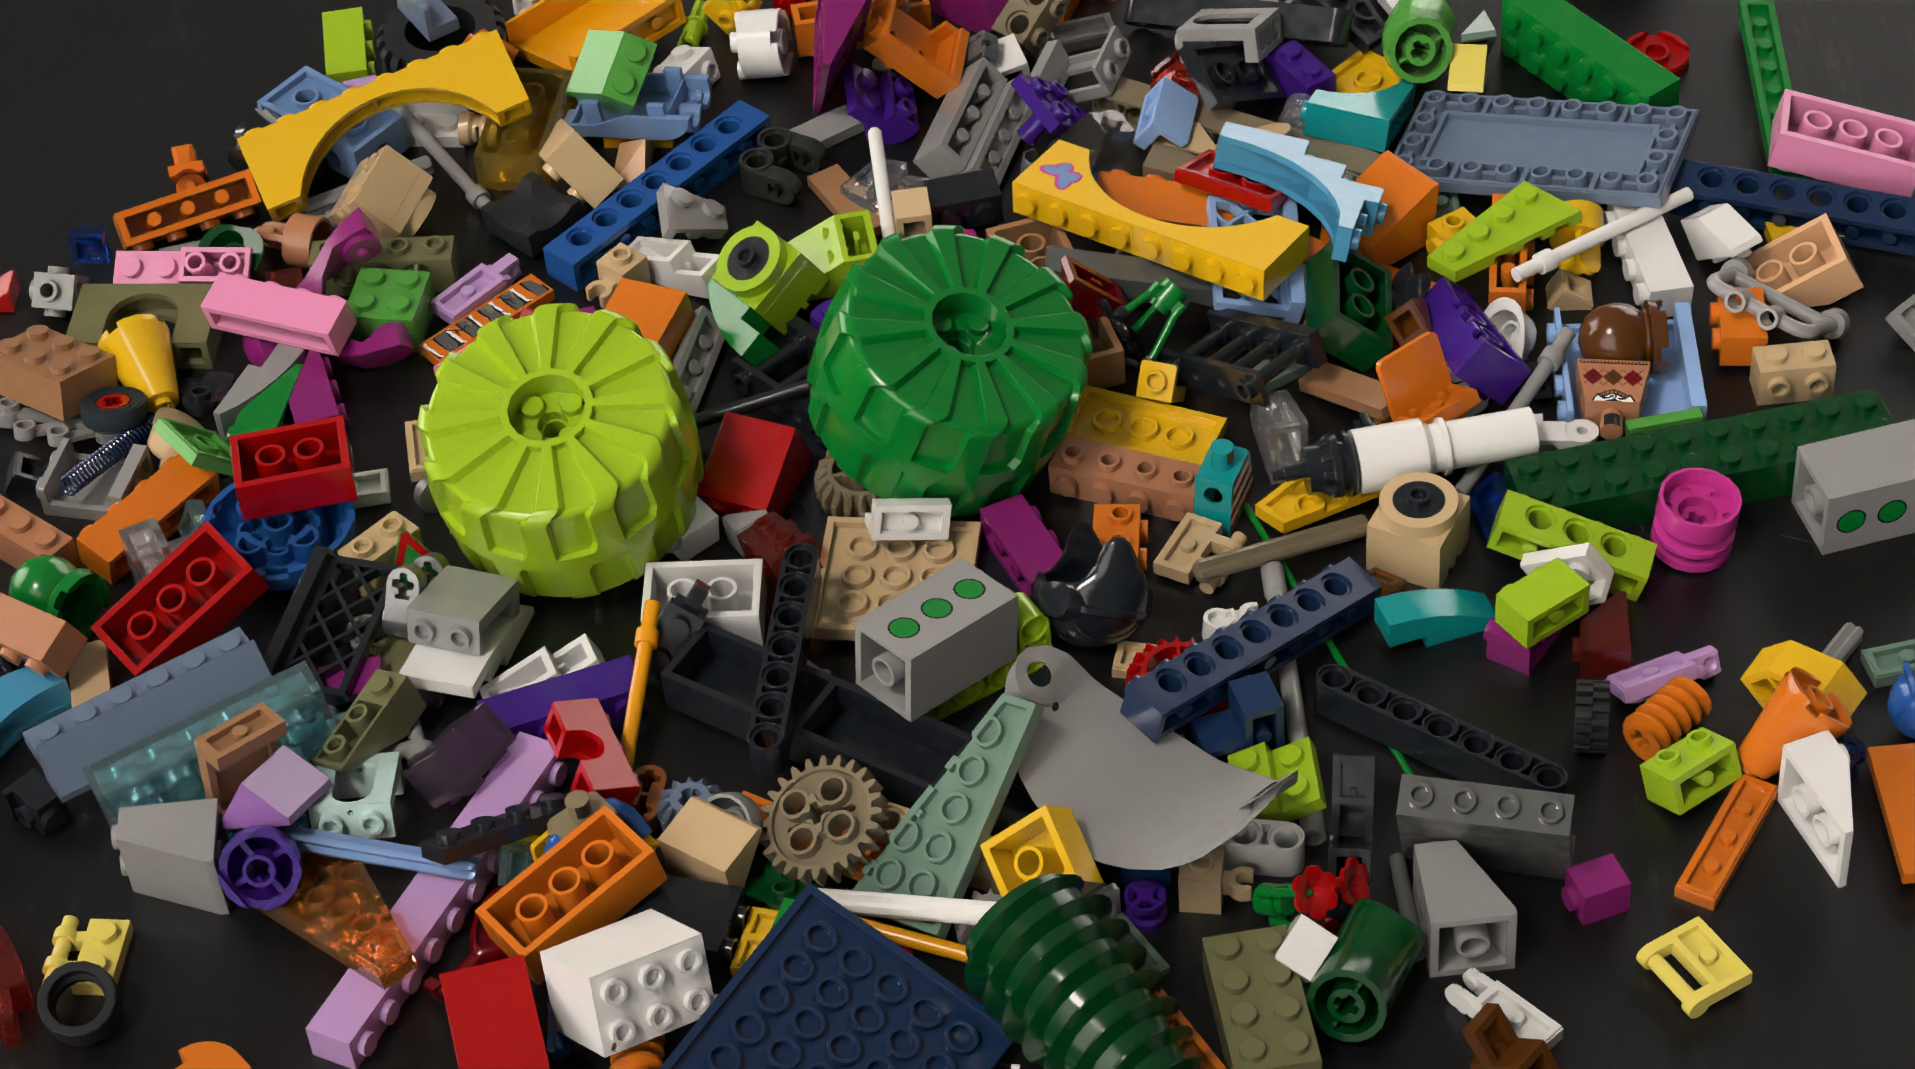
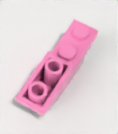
(182, 266)

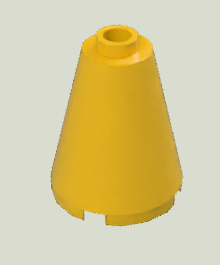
(144, 358)

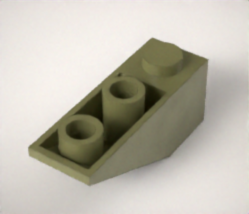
(374, 721)

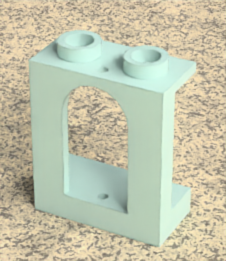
(372, 816)

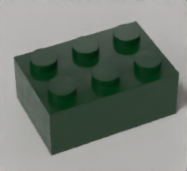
(1350, 306)

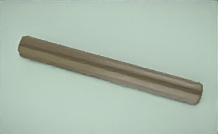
(1280, 548)

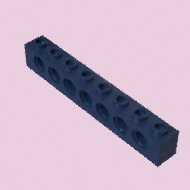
(1860, 215)
(1255, 644)

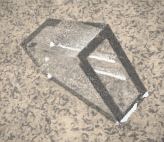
(1279, 431)

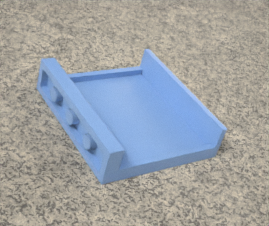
(1667, 392)

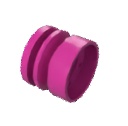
(1696, 520)

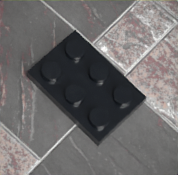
(1226, 78)

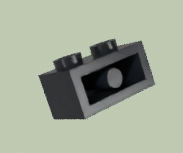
(965, 199)

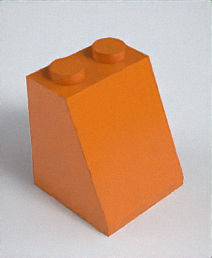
(1411, 205)

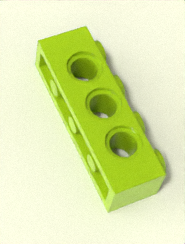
(1532, 526)

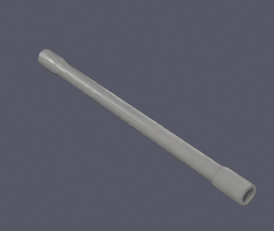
(1275, 584)

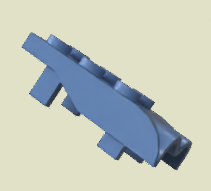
(664, 110)

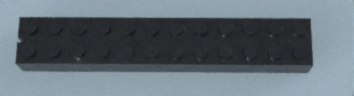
(717, 684)

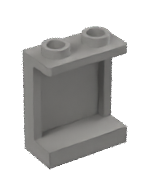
(101, 493)
(459, 608)

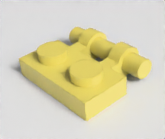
(102, 944)

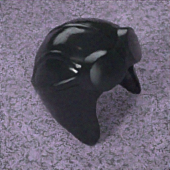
(1094, 591)

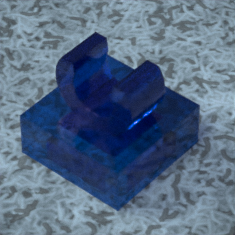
(89, 245)

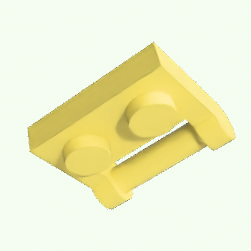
(1704, 957)

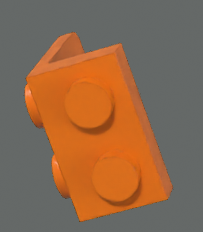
(1420, 384)

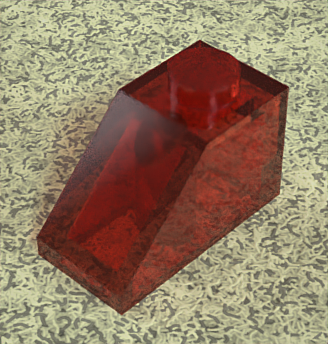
(1604, 639)

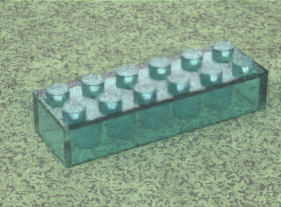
(166, 763)

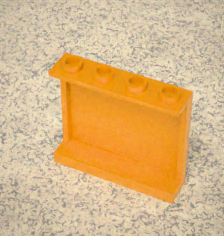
(555, 30)

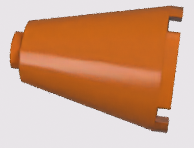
(1790, 714)

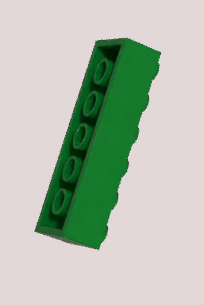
(1582, 55)

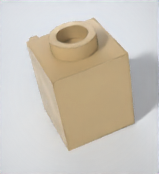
(912, 211)
(612, 267)
(1206, 882)

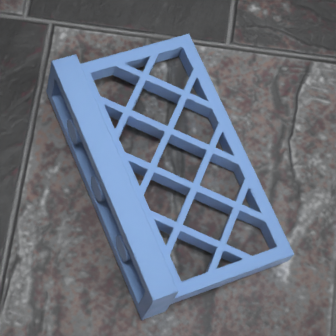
(1289, 294)

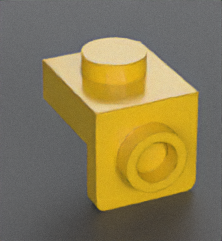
(1158, 382)

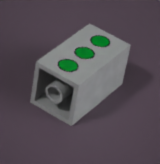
(1857, 487)
(936, 639)

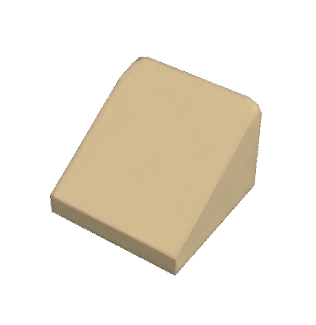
(1569, 292)

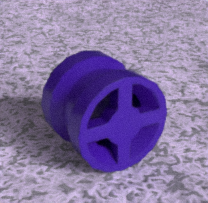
(1146, 904)

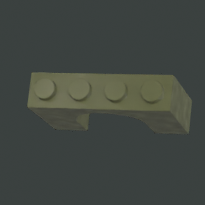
(103, 305)

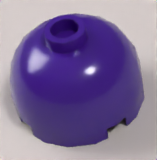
(260, 867)

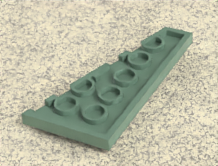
(942, 833)

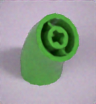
(1419, 39)

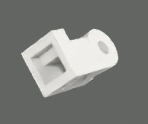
(1563, 434)

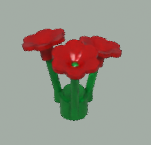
(1312, 894)

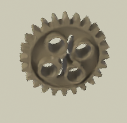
(823, 820)

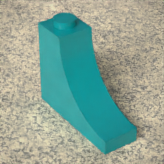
(1359, 119)

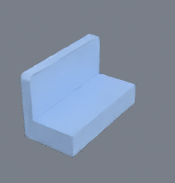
(1166, 112)

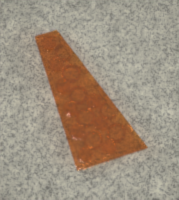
(347, 919)

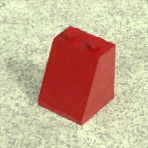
(753, 466)

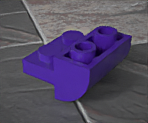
(881, 102)

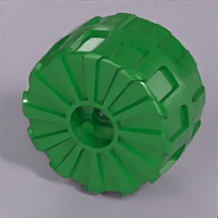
(948, 369)

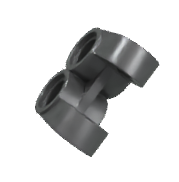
(395, 613)

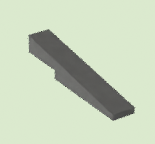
(1137, 274)

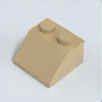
(579, 165)

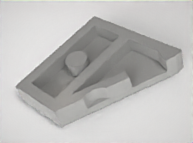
(689, 214)

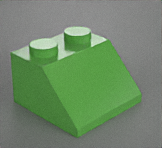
(612, 69)

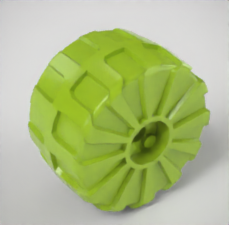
(562, 450)

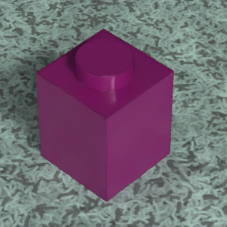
(1596, 889)

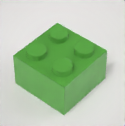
(392, 297)

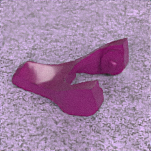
(350, 242)

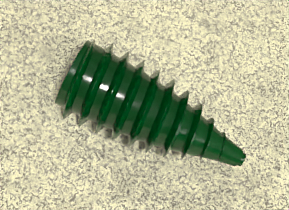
(1071, 983)

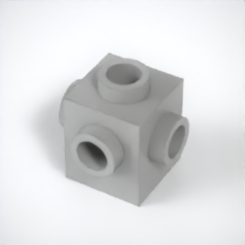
(56, 290)

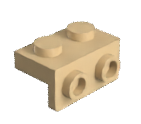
(379, 545)

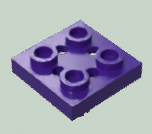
(1049, 106)

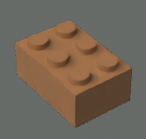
(53, 371)

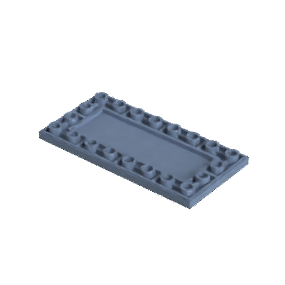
(1560, 146)

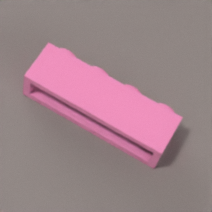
(279, 313)

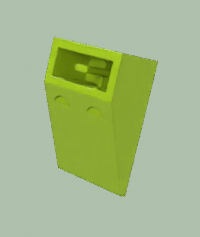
(837, 246)

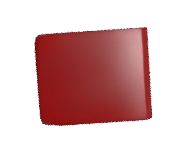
(8, 291)

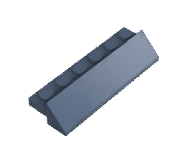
(142, 708)

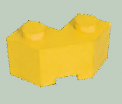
(1776, 660)

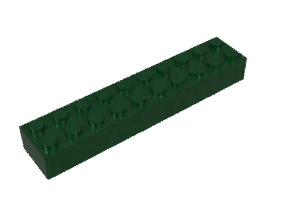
(1756, 450)

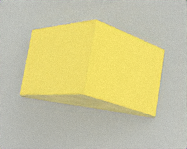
(1468, 68)

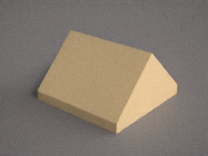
(709, 844)

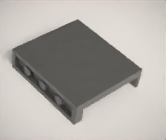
(1494, 823)

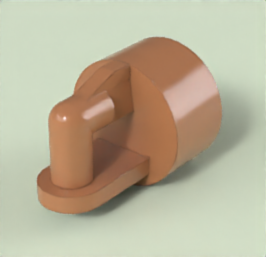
(295, 236)

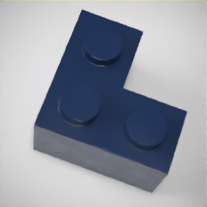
(1252, 718)

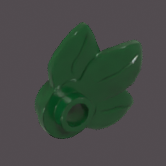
(773, 887)

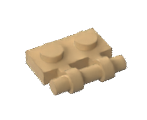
(1193, 541)

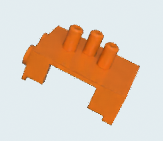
(923, 56)

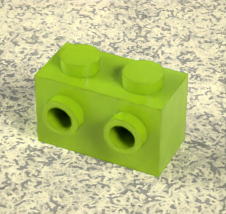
(1542, 602)
(1690, 770)

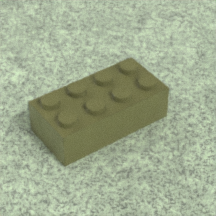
(1258, 1002)

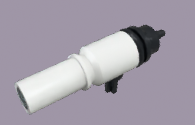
(1378, 452)

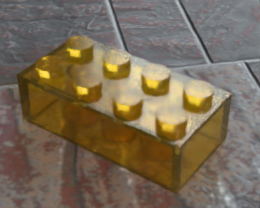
(513, 150)

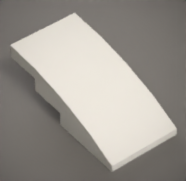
(464, 673)

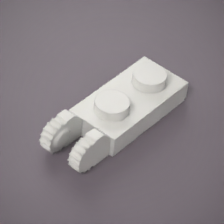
(1523, 1016)

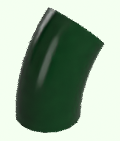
(1364, 971)

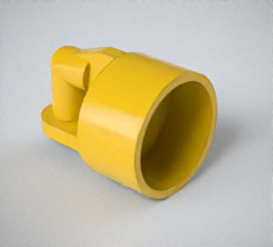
(1591, 218)

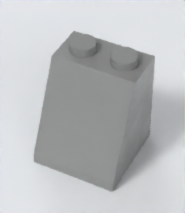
(174, 852)
(1461, 912)

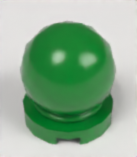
(61, 590)

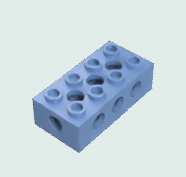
(357, 144)

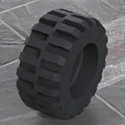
(402, 42)

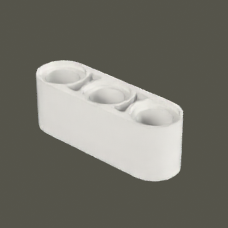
(1268, 848)

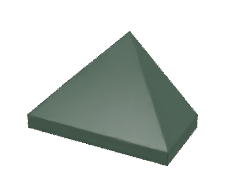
(1480, 32)

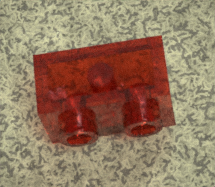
(769, 539)

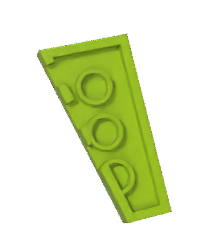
(1502, 229)

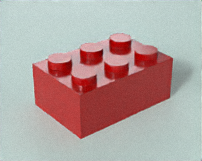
(293, 468)

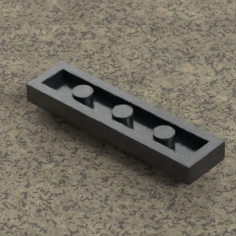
(492, 832)

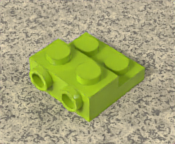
(1300, 799)

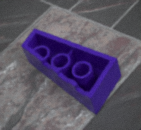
(1473, 343)

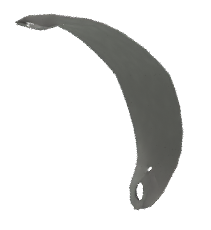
(1130, 796)

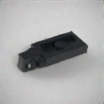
(677, 626)

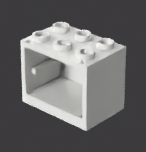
(627, 982)

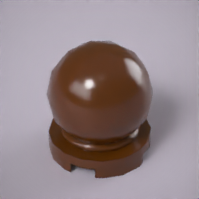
(1626, 333)

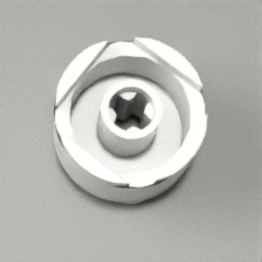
(762, 43)

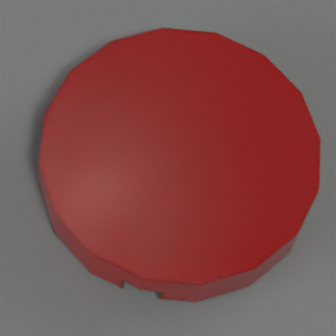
(1664, 49)

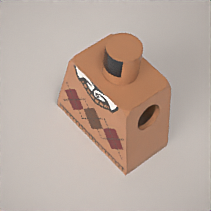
(1611, 392)

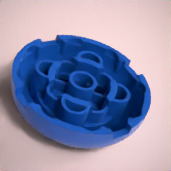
(285, 537)

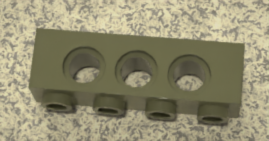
(423, 253)

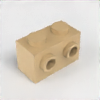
(1792, 372)

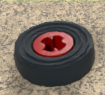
(114, 409)

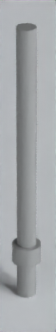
(475, 193)
(1548, 362)

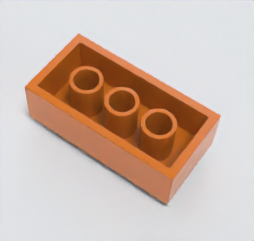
(572, 889)

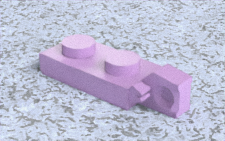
(475, 288)
(1641, 681)

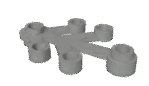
(22, 420)

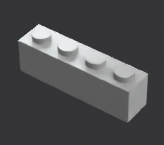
(960, 121)

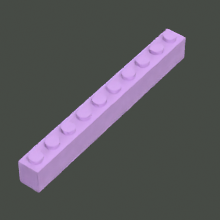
(431, 911)

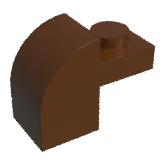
(1499, 1046)

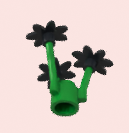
(1165, 298)

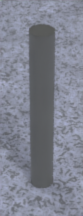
(1404, 891)

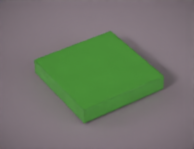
(197, 445)

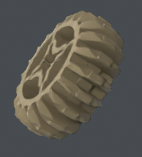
(839, 493)

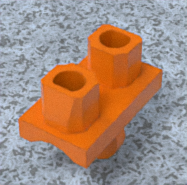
(187, 169)

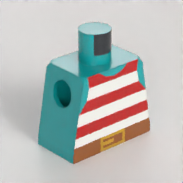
(1227, 472)

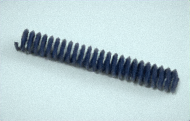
(103, 450)

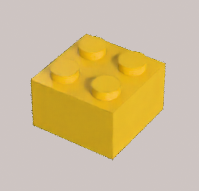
(1039, 846)

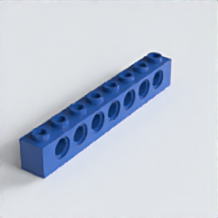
(633, 211)

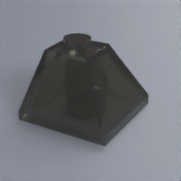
(1109, 142)

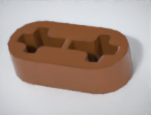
(649, 800)

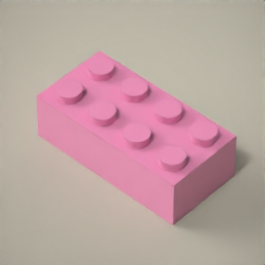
(1843, 144)

